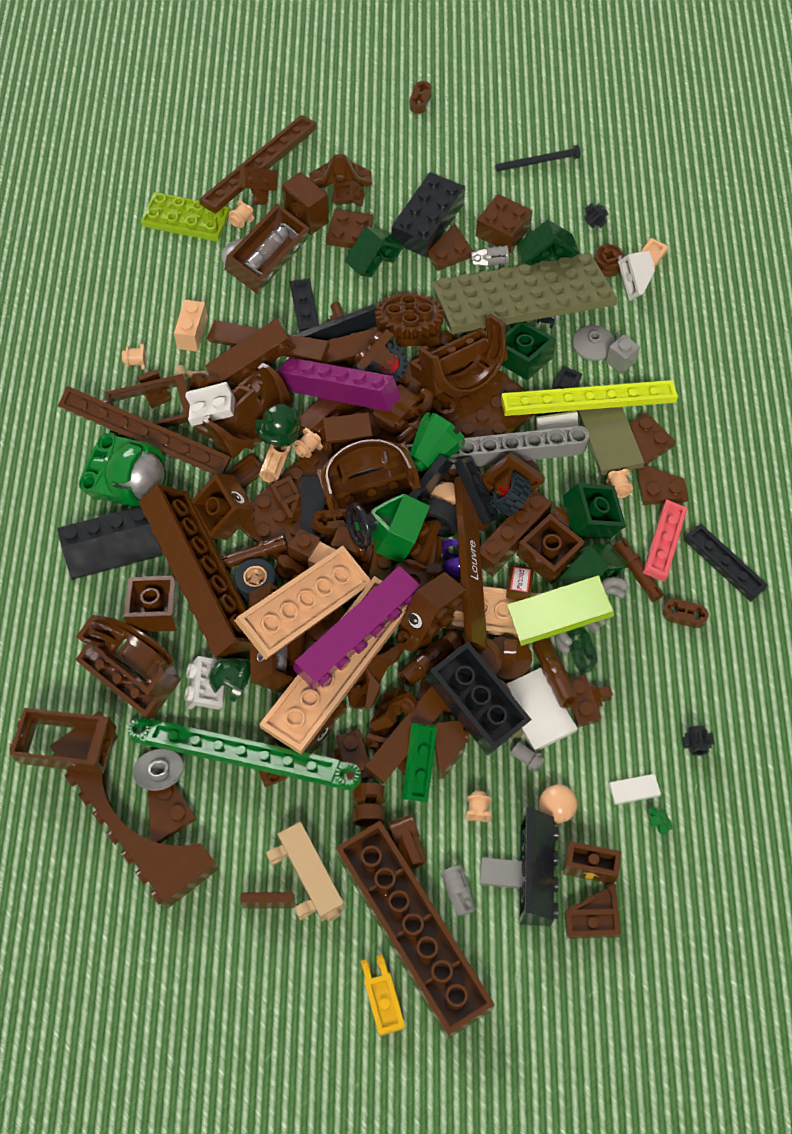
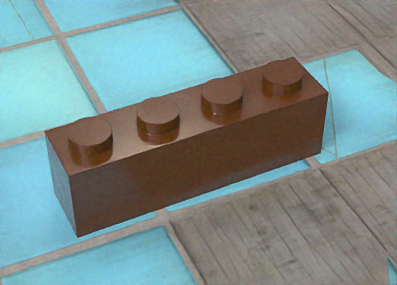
(345, 348)
(245, 357)
(324, 408)
(506, 538)

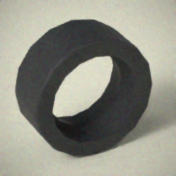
(445, 514)

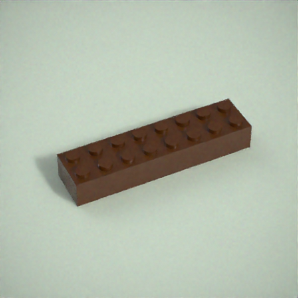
(197, 569)
(414, 930)

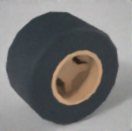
(253, 572)

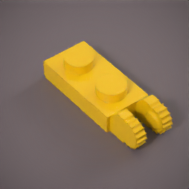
(383, 999)

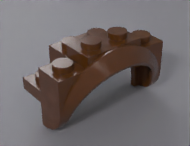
(238, 432)

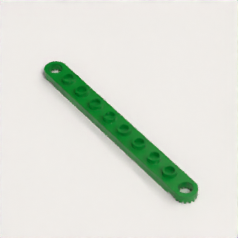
(245, 753)

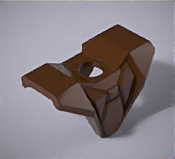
(339, 170)
(367, 687)

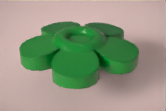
(659, 820)

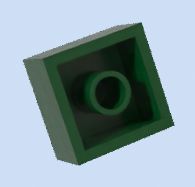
(528, 349)
(594, 511)

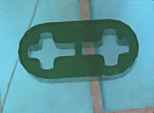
(587, 648)

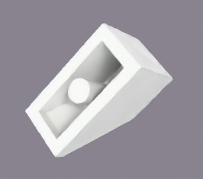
(636, 272)

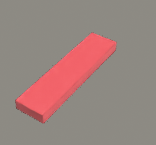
(665, 540)

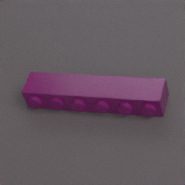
(340, 384)
(356, 629)

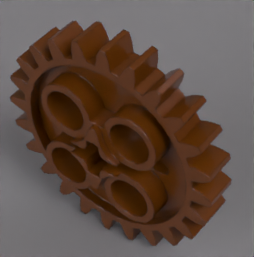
(409, 315)

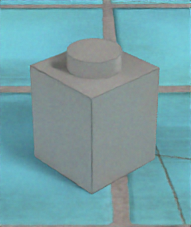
(622, 354)

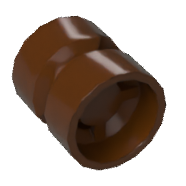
(368, 803)

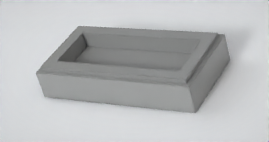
(501, 873)

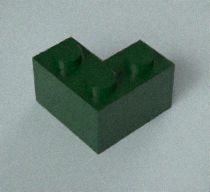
(546, 243)
(371, 249)
(595, 561)

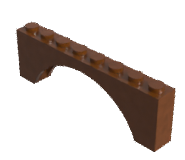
(168, 868)

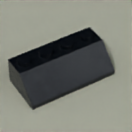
(107, 542)
(538, 865)

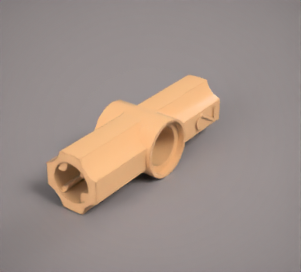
(273, 463)

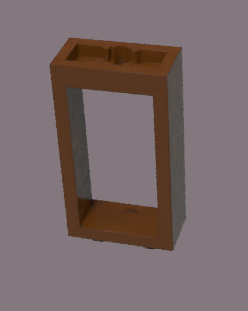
(150, 387)
(98, 750)

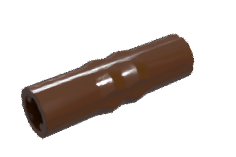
(434, 652)
(555, 673)

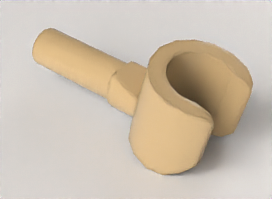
(180, 369)

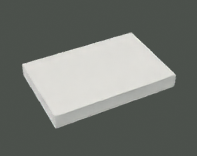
(548, 720)

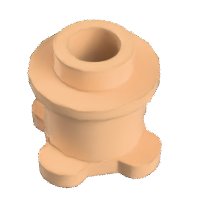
(241, 214)
(134, 356)
(307, 444)
(620, 481)
(479, 807)

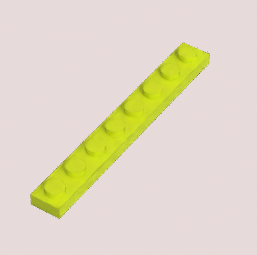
(588, 398)

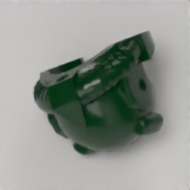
(279, 426)
(230, 672)

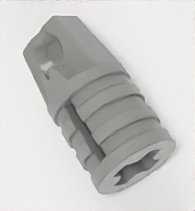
(483, 256)
(458, 889)

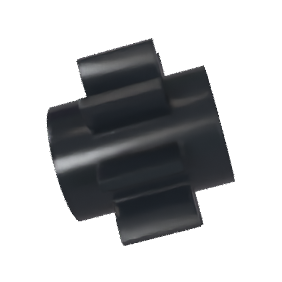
(596, 215)
(698, 740)

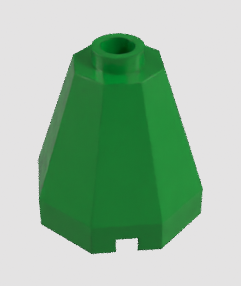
(434, 438)

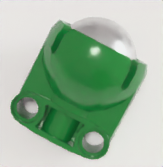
(122, 470)

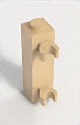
(311, 873)

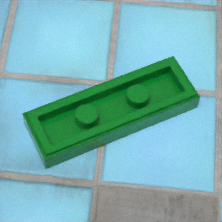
(419, 762)

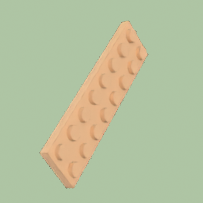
(303, 711)

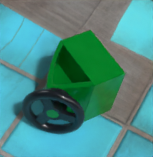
(391, 525)

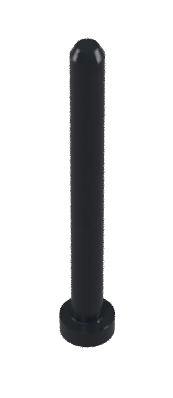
(574, 152)

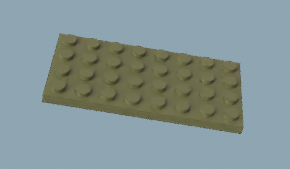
(523, 292)

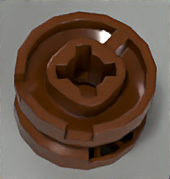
(607, 259)

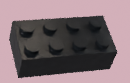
(428, 213)
(477, 698)

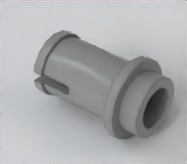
(527, 756)

